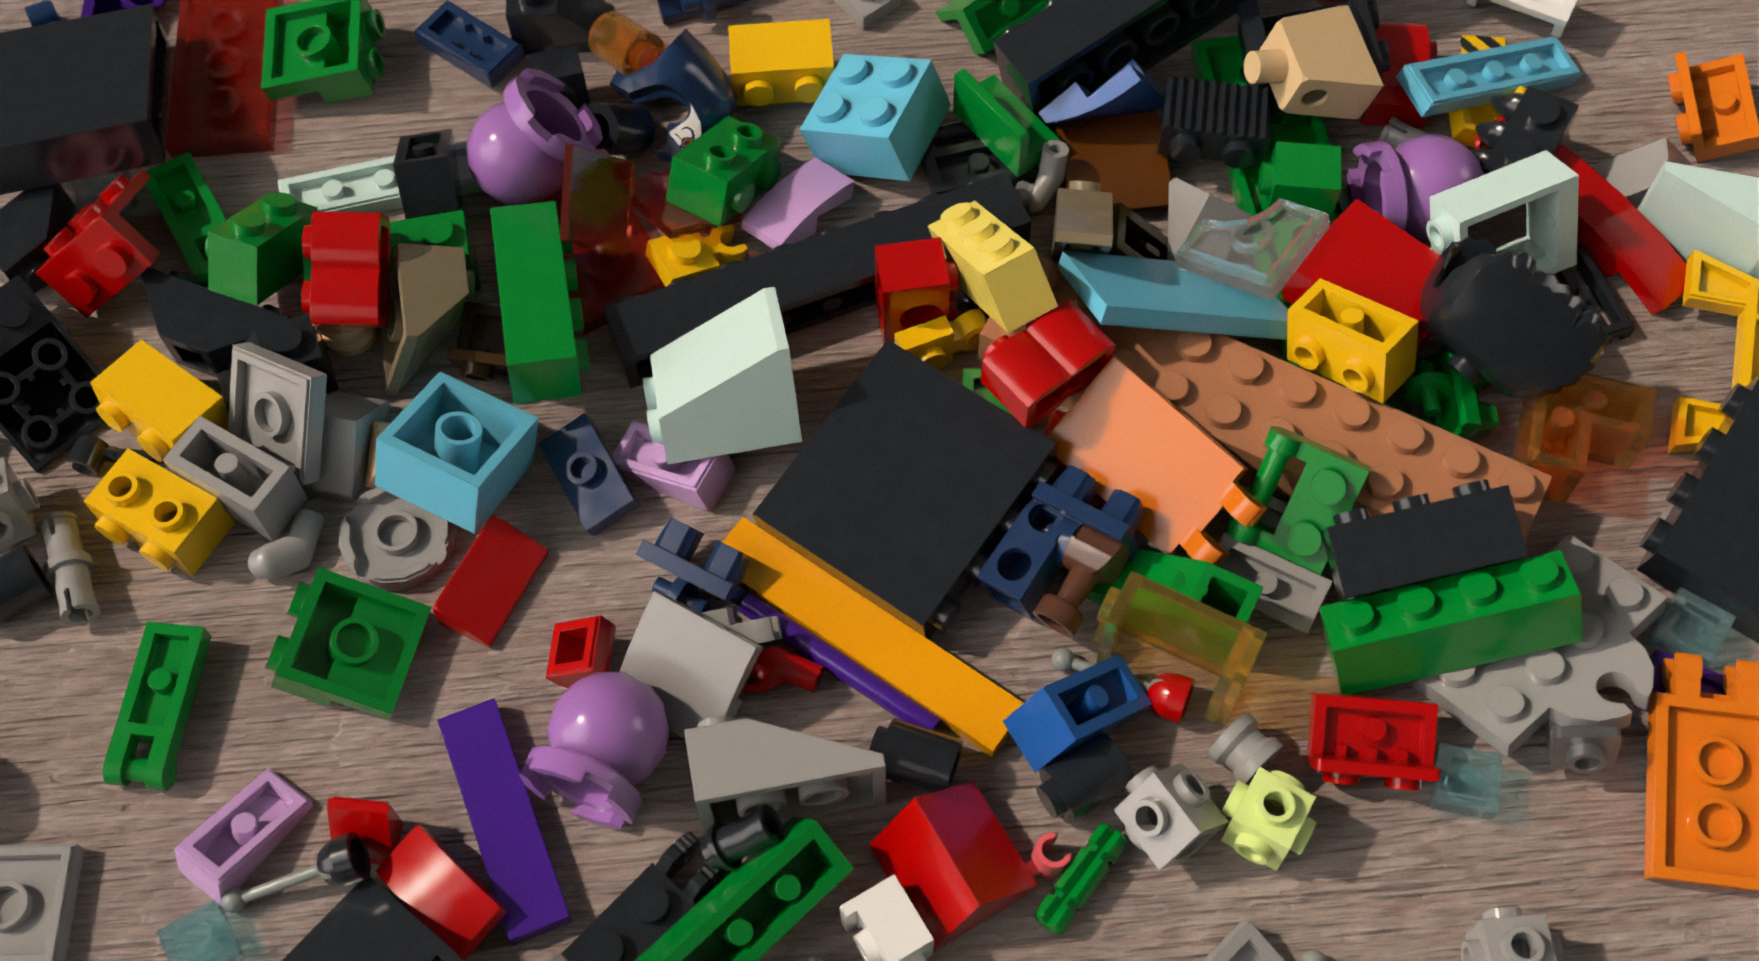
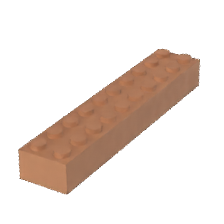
(1243, 392)

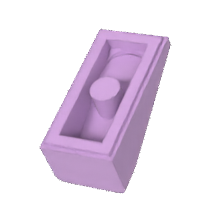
(692, 482)
(241, 834)

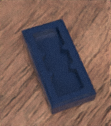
(469, 44)
(589, 474)

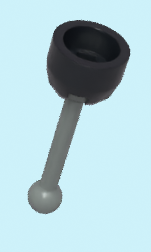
(339, 862)

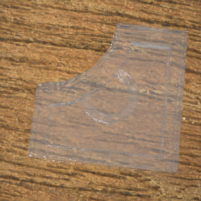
(1255, 251)

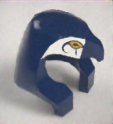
(687, 75)

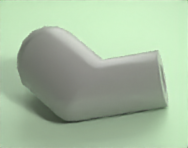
(1049, 177)
(291, 552)

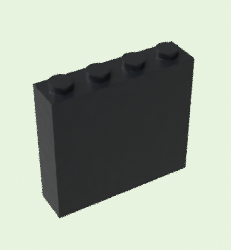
(82, 98)
(908, 488)
(1714, 527)

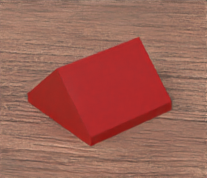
(953, 861)

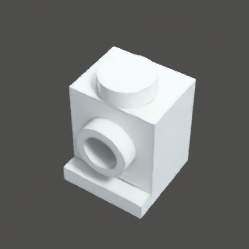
(887, 924)

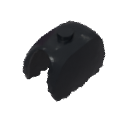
(1508, 321)

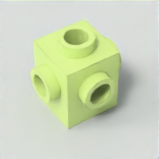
(1268, 818)

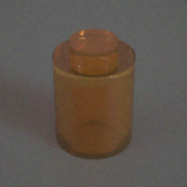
(623, 43)

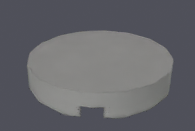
(394, 542)

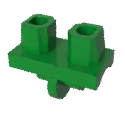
(1450, 399)

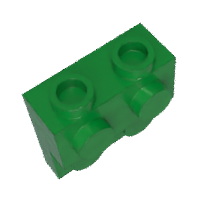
(322, 50)
(348, 644)

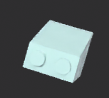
(725, 385)

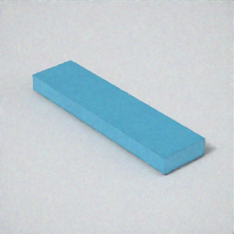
(1478, 76)

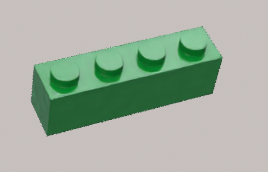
(536, 303)
(1453, 623)
(757, 899)

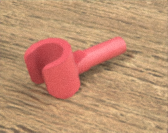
(1040, 865)

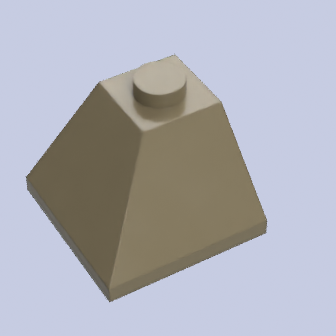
(424, 306)

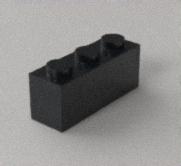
(1423, 540)

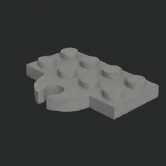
(1517, 695)

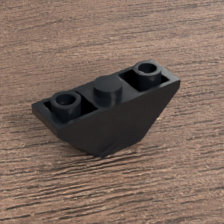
(200, 323)

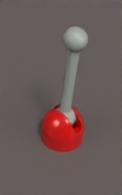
(1167, 692)

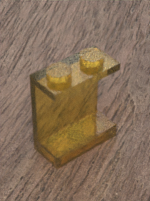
(1185, 631)

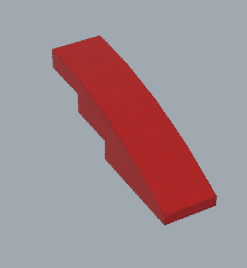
(1624, 239)

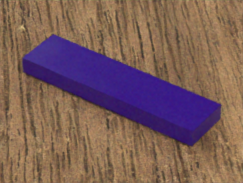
(504, 822)

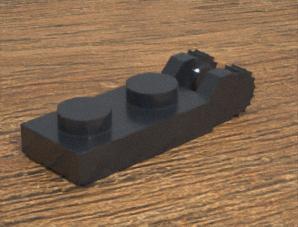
(645, 908)

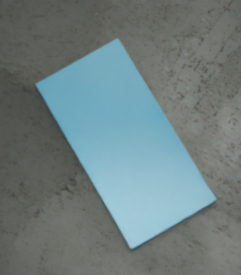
(1168, 298)

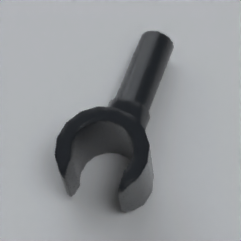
(91, 452)

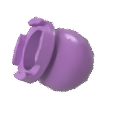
(521, 142)
(1403, 179)
(602, 743)

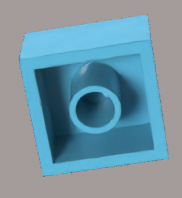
(876, 116)
(455, 451)

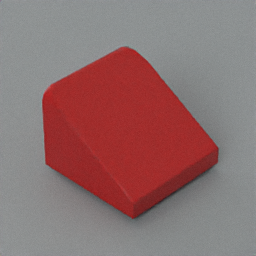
(370, 819)

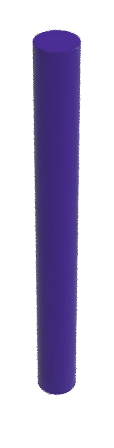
(842, 666)

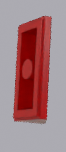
(489, 582)

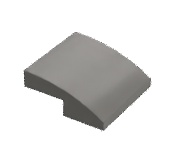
(1289, 590)
(689, 662)

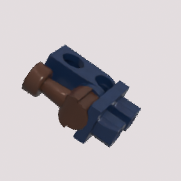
(1065, 532)

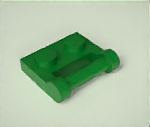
(1324, 490)

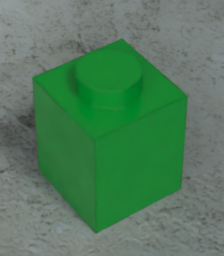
(1303, 175)

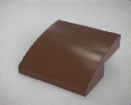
(1120, 157)

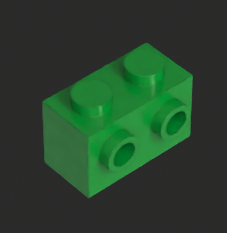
(724, 170)
(258, 248)

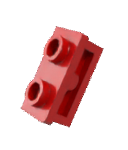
(1372, 738)

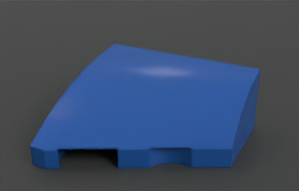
(1125, 92)

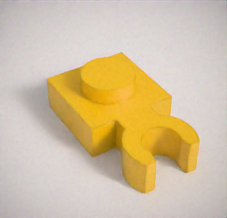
(692, 254)
(939, 339)

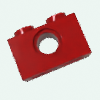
(913, 285)

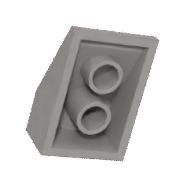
(797, 774)

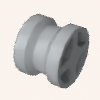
(1245, 749)

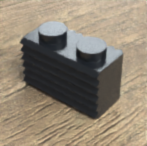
(1215, 122)

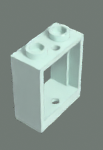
(1551, 202)

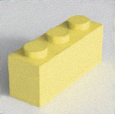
(994, 265)

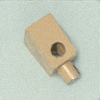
(1317, 65)

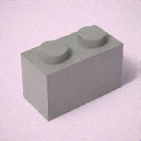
(244, 478)

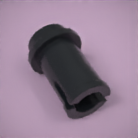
(731, 842)

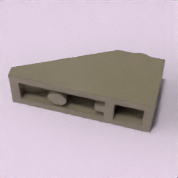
(1083, 219)

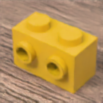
(780, 61)
(1352, 340)
(154, 399)
(159, 513)

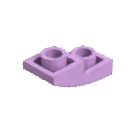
(793, 205)

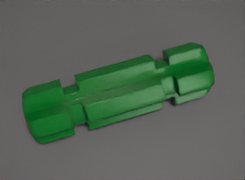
(1080, 879)

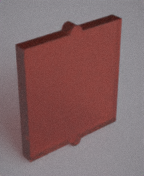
(597, 200)
(674, 222)

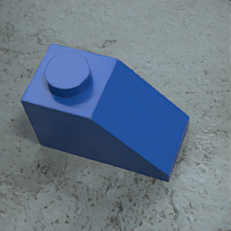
(1076, 711)

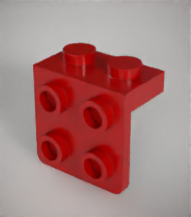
(100, 252)

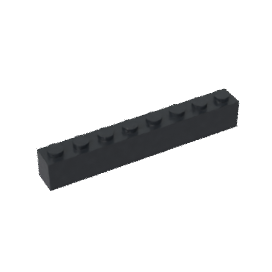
(811, 278)

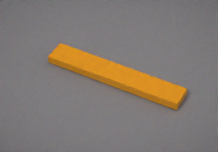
(874, 638)

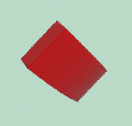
(441, 891)

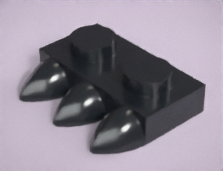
(1533, 125)

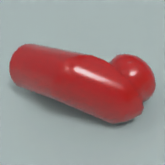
(781, 666)

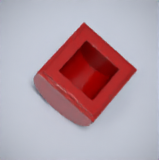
(580, 649)

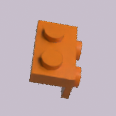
(1718, 107)

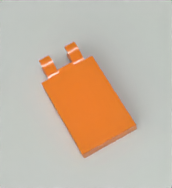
(1151, 449)
(1703, 778)

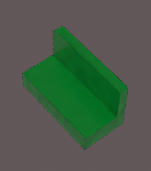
(988, 19)
(1000, 121)

